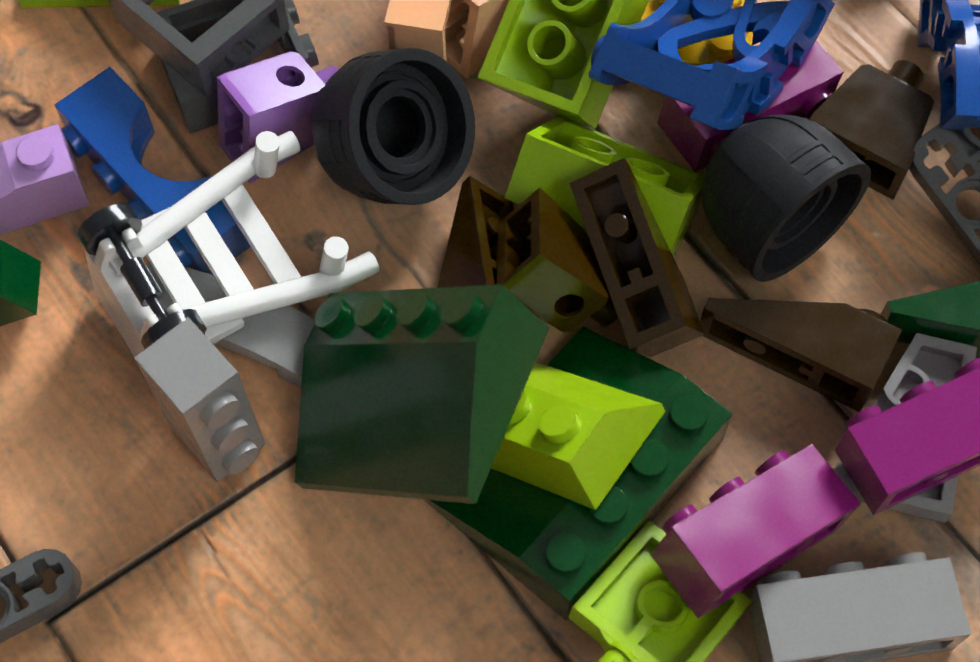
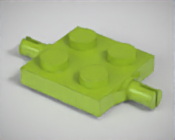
(643, 616)

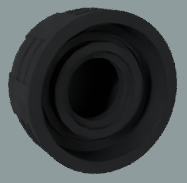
(394, 126)
(780, 192)

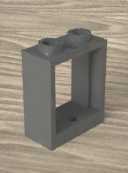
(192, 21)
(221, 49)

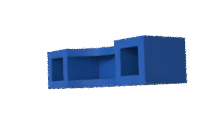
(113, 130)

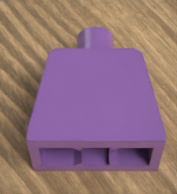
(268, 97)

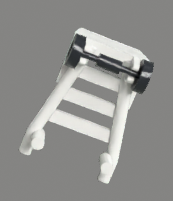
(119, 240)

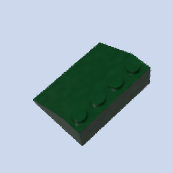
(412, 389)
(563, 545)

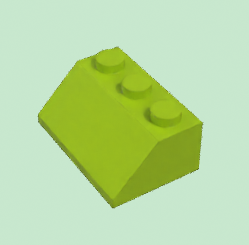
(547, 51)
(568, 151)
(574, 434)

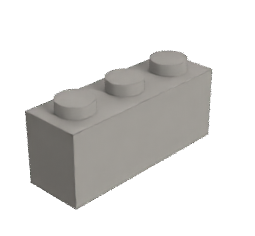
(202, 399)
(859, 612)

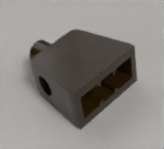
(879, 120)
(552, 265)

